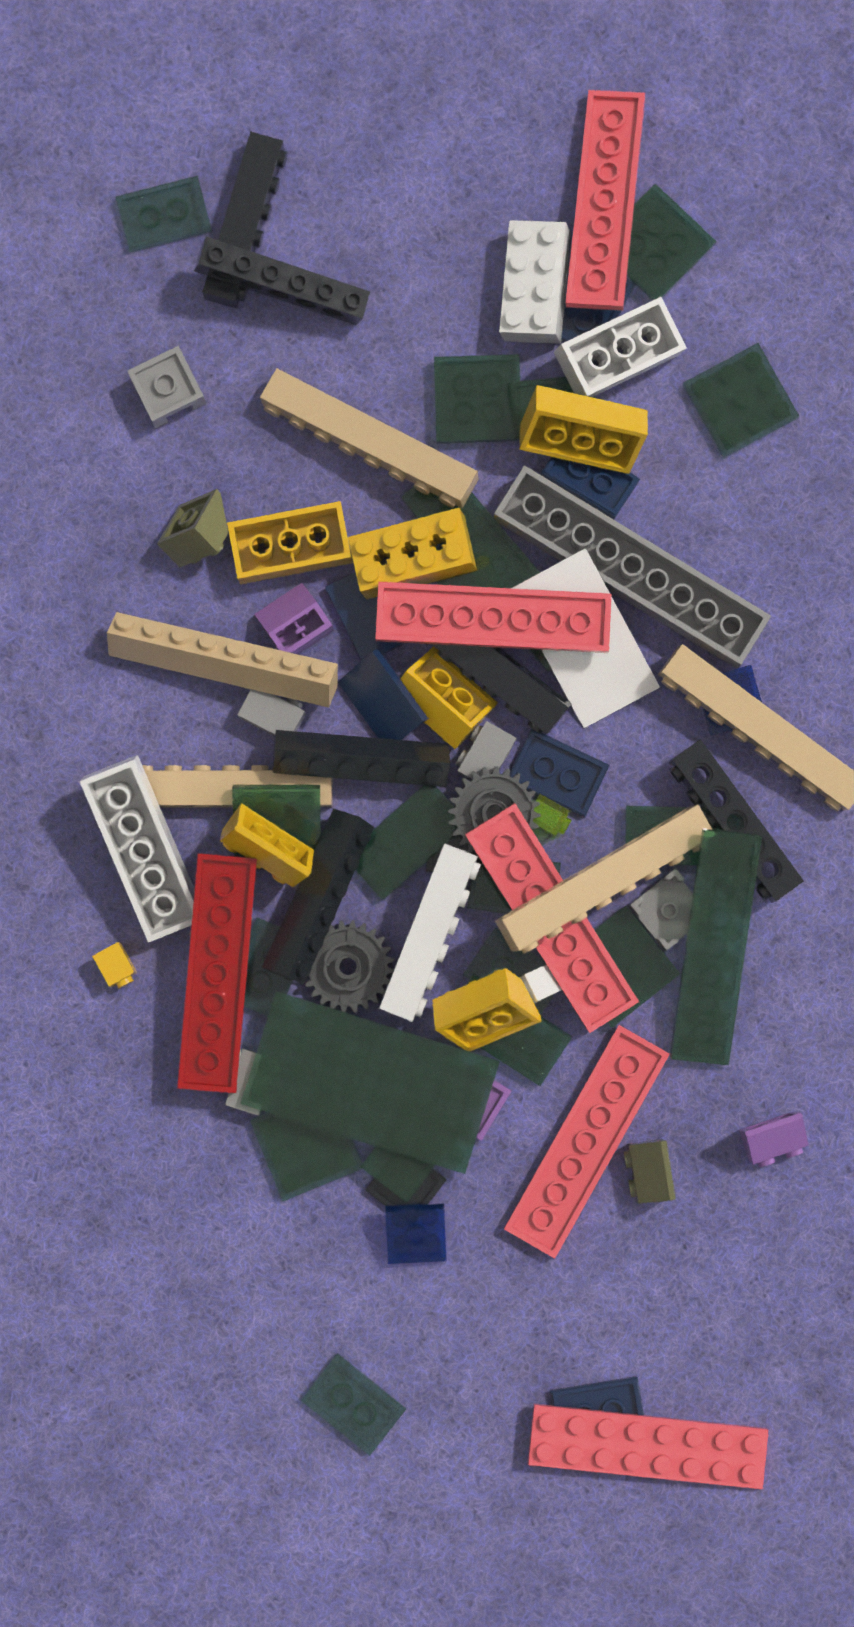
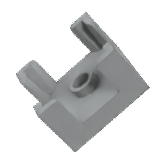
(166, 386)
(665, 910)

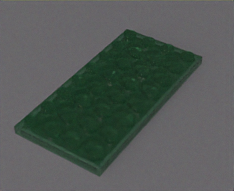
(370, 1082)

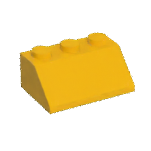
(447, 697)
(274, 848)
(485, 1010)

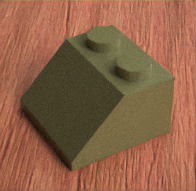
(195, 530)
(650, 1171)

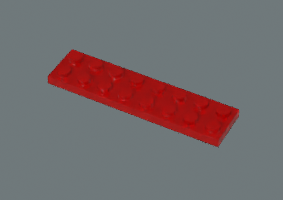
(217, 973)

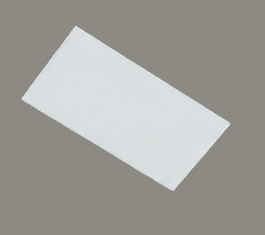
(591, 680)

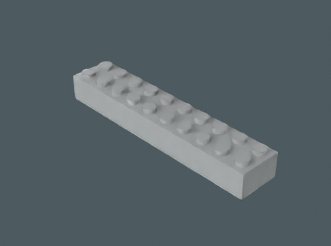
(633, 567)

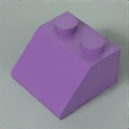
(774, 1137)

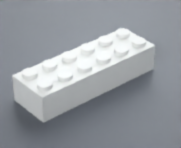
(141, 847)
(428, 933)

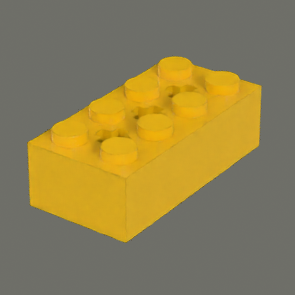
(583, 429)
(276, 529)
(419, 535)

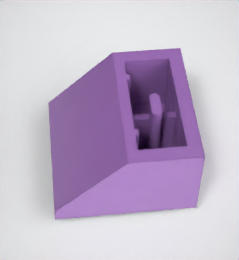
(294, 621)

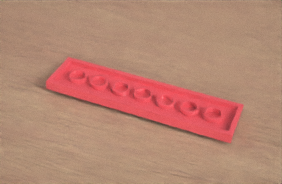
(605, 200)
(493, 617)
(577, 953)
(586, 1141)
(648, 1446)

